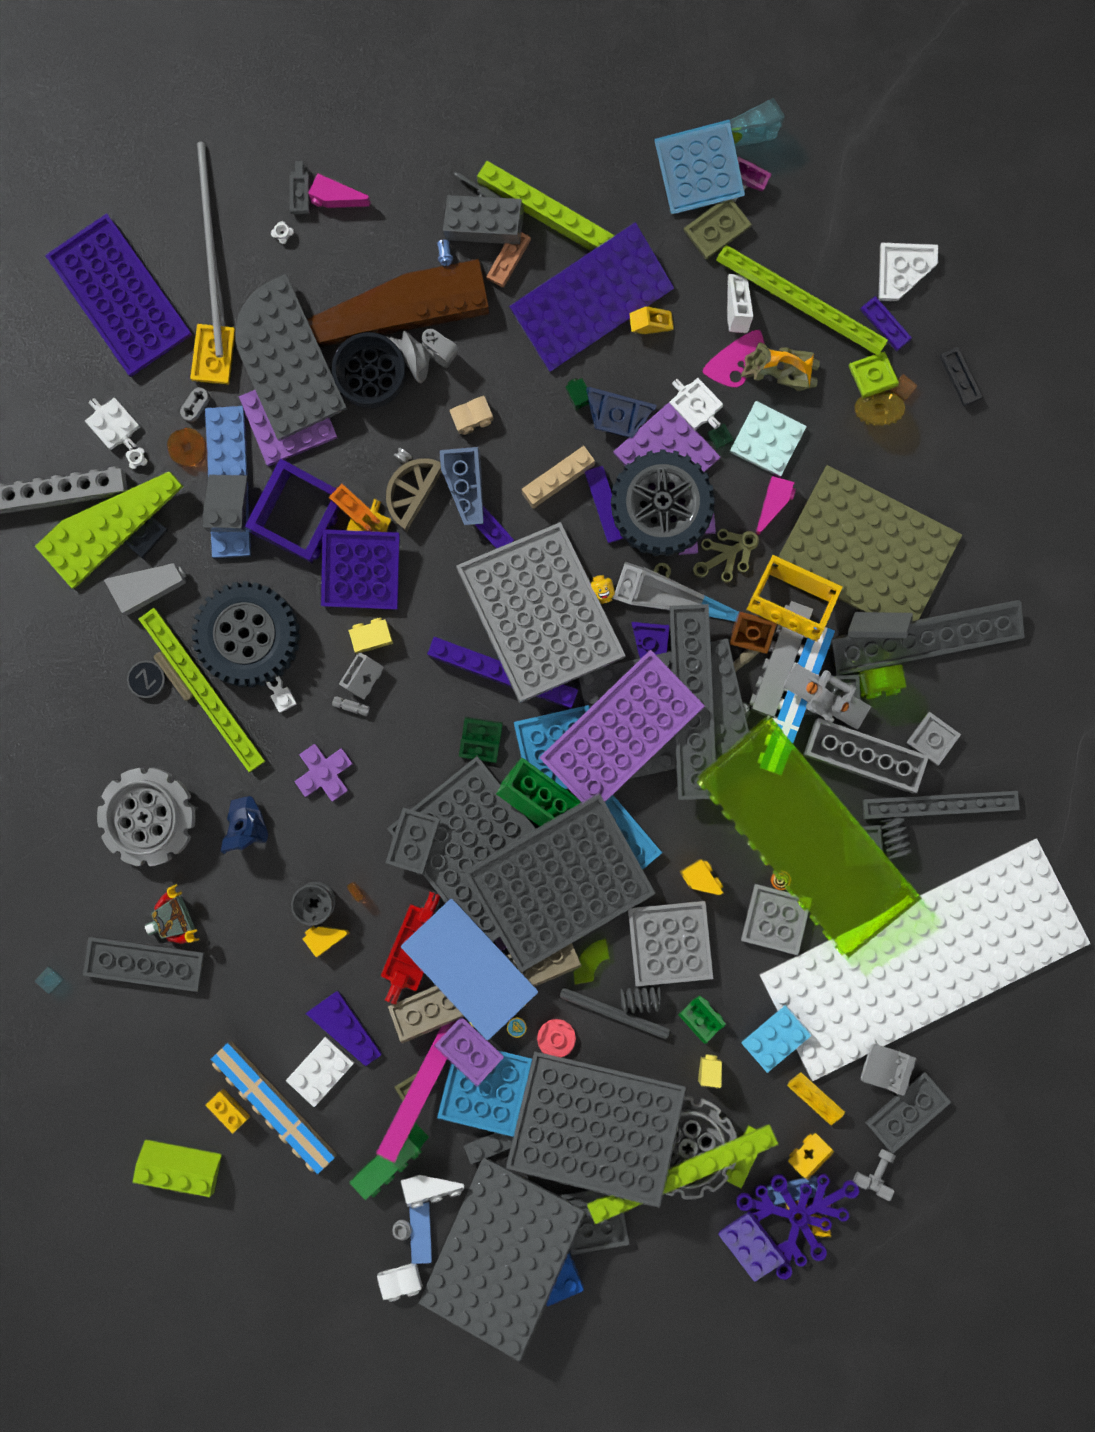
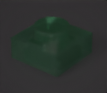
(720, 436)

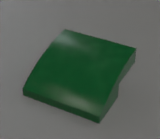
(480, 739)

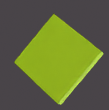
(873, 374)

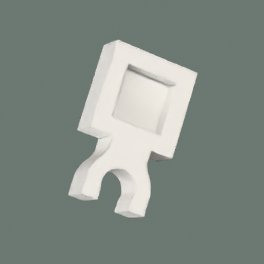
(282, 698)

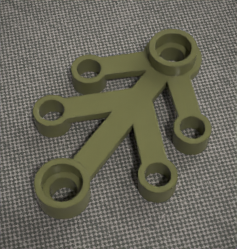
(729, 553)

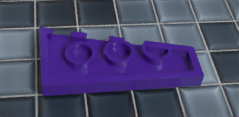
(342, 1024)

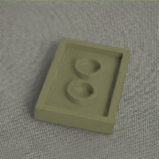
(717, 228)

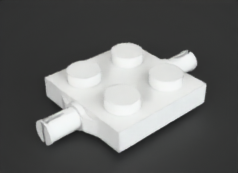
(696, 404)
(112, 424)

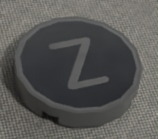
(146, 679)

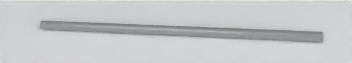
(210, 250)

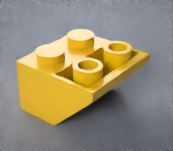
(699, 878)

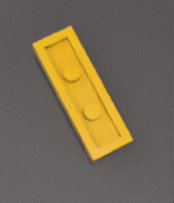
(815, 1098)

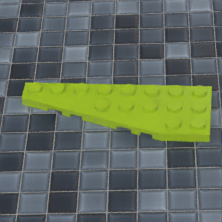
(94, 534)

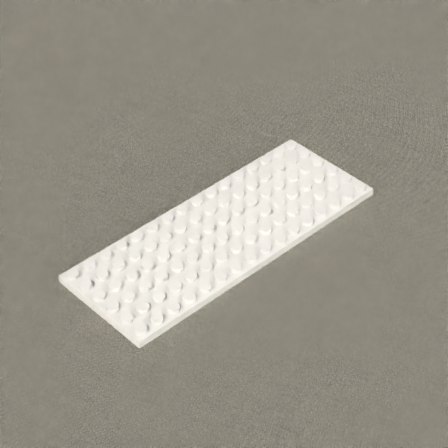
(930, 960)

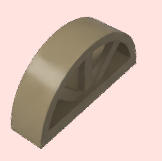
(420, 495)

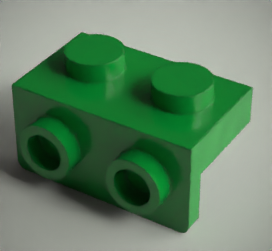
(702, 1019)

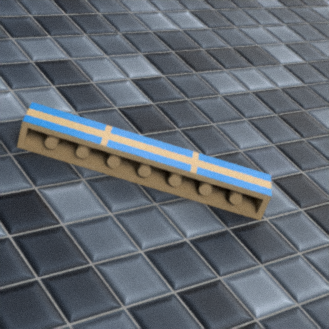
(273, 1107)

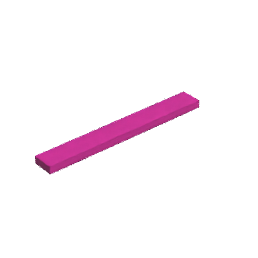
(414, 1100)

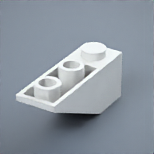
(424, 1188)

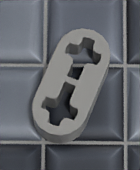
(198, 407)

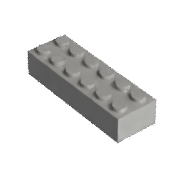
(865, 756)

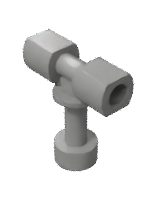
(874, 1181)

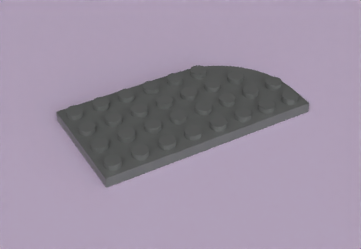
(285, 360)

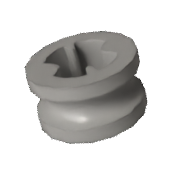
(403, 456)

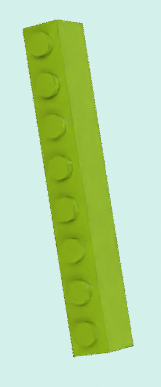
(543, 207)

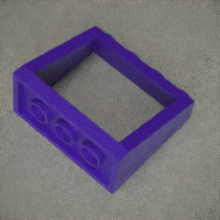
(268, 500)

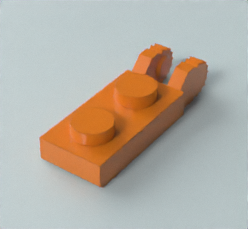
(352, 506)

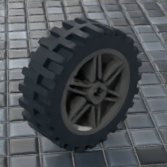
(692, 517)

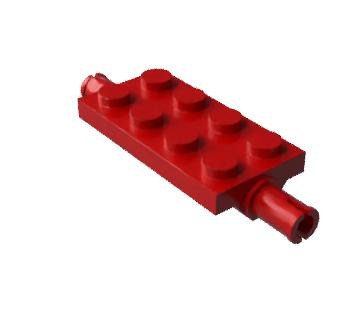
(399, 966)

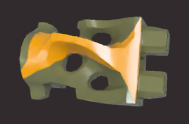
(796, 363)

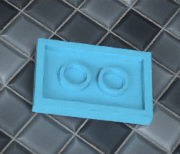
(776, 1038)

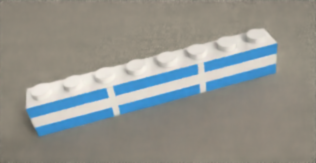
(793, 706)

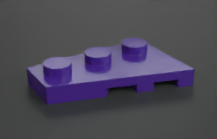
(651, 637)

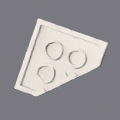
(903, 267)

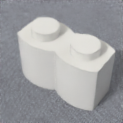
(399, 1281)

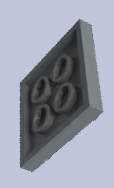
(597, 1236)

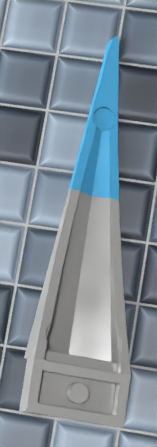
(649, 589)

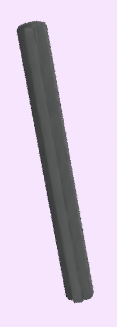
(614, 1013)

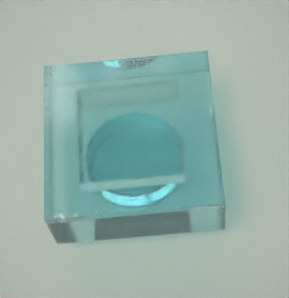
(49, 980)

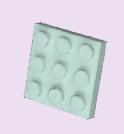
(767, 439)

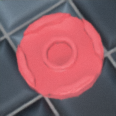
(556, 1038)

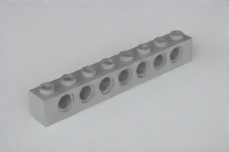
(116, 486)

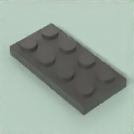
(908, 1113)

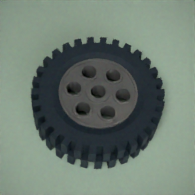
(268, 658)

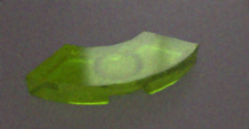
(590, 960)

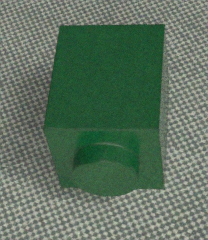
(577, 393)

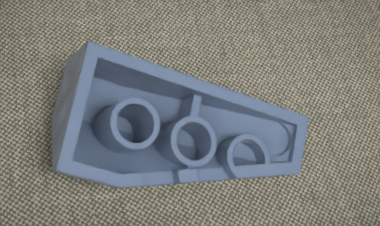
(464, 480)

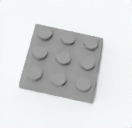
(774, 920)

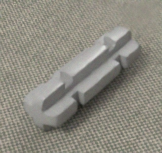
(350, 706)

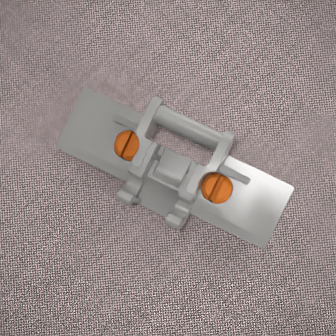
(823, 702)

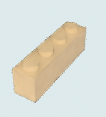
(558, 477)

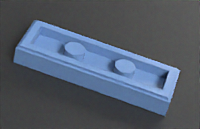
(794, 1189)
(421, 1234)

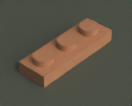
(507, 261)

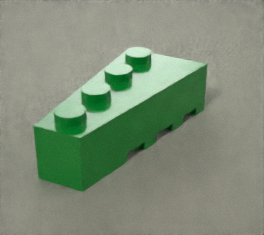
(381, 1171)

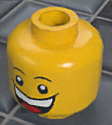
(603, 588)

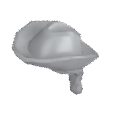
(414, 355)

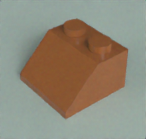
(752, 632)

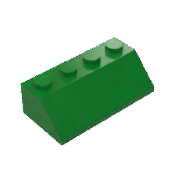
(535, 793)

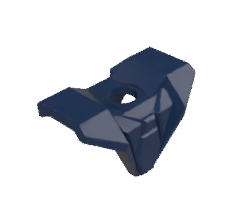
(253, 830)

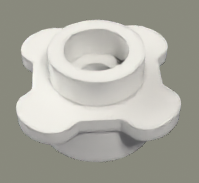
(281, 226)
(139, 452)

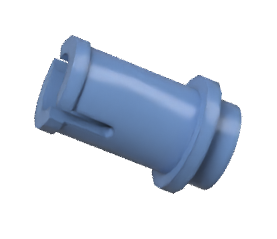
(445, 257)

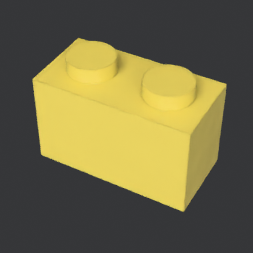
(370, 636)

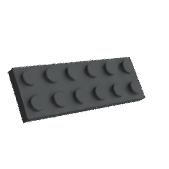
(143, 964)

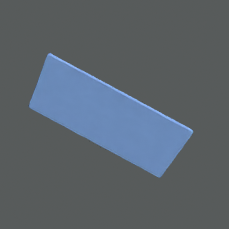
(469, 969)

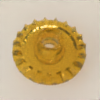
(880, 409)

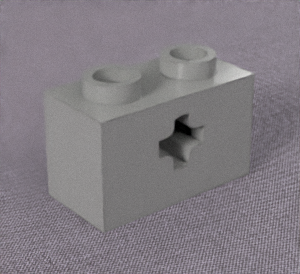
(361, 675)

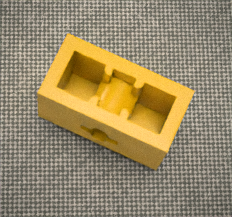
(228, 1110)
(808, 1166)

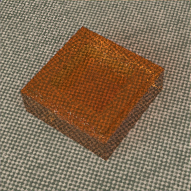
(904, 388)
(355, 891)

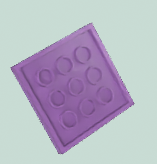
(668, 432)
(293, 445)

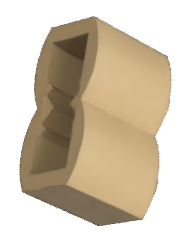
(471, 415)

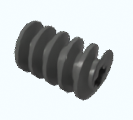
(896, 837)
(640, 1000)

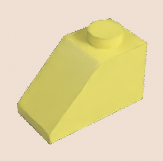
(710, 1071)

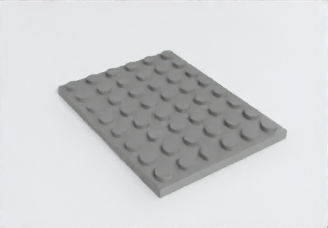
(540, 612)

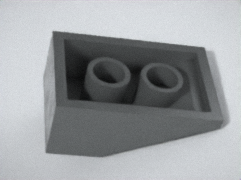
(225, 503)

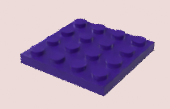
(360, 569)

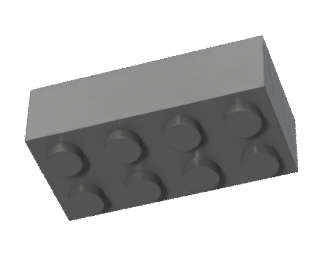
(483, 219)

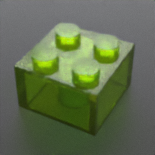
(882, 680)

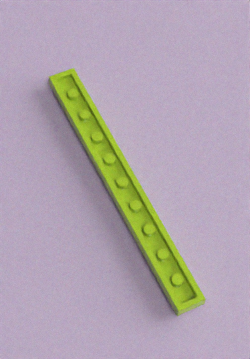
(802, 300)
(202, 690)
(693, 1169)

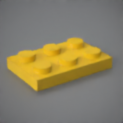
(205, 364)

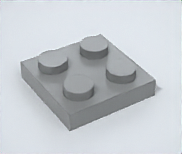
(933, 738)

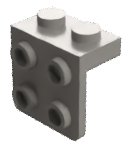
(888, 1069)

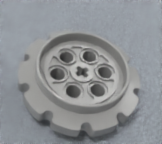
(137, 785)
(708, 1124)

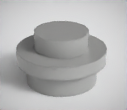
(402, 1230)

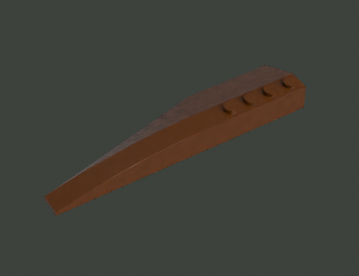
(406, 304)

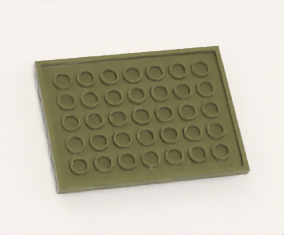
(870, 546)

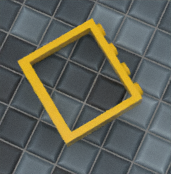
(804, 580)

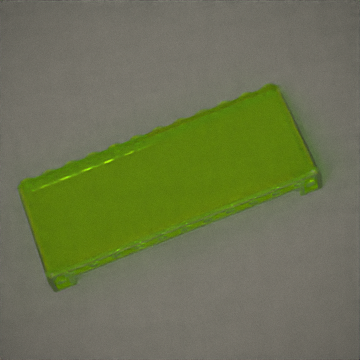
(808, 837)

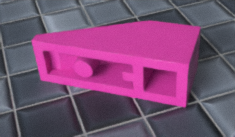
(334, 194)
(776, 498)

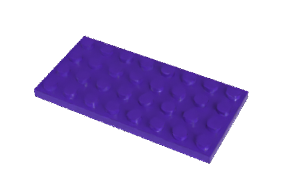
(118, 295)
(591, 297)

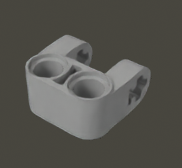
(439, 347)

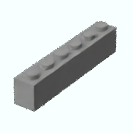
(778, 665)

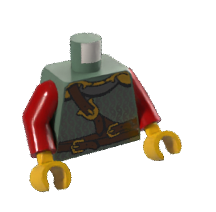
(172, 918)

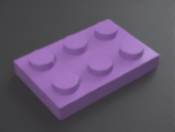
(468, 1051)

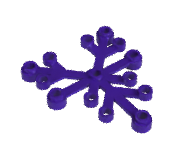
(819, 1205)

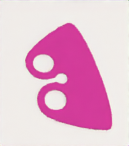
(727, 360)

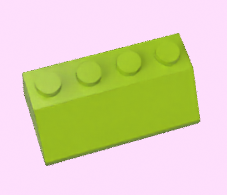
(177, 1168)

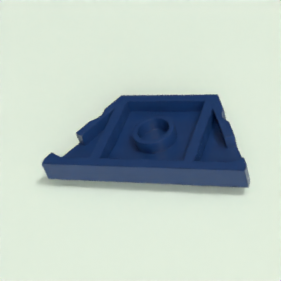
(617, 413)

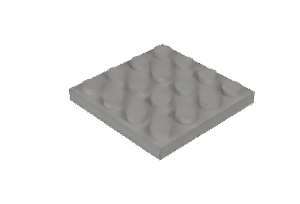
(670, 943)

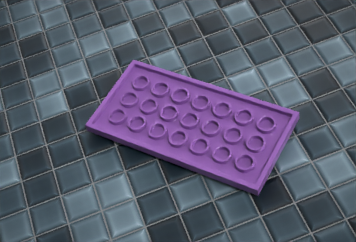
(622, 730)

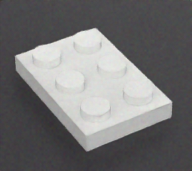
(320, 1071)

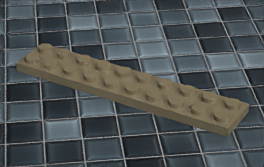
(433, 1009)

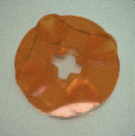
(185, 436)

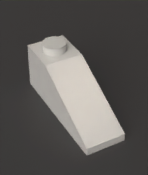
(739, 304)

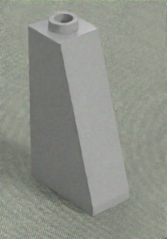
(145, 586)

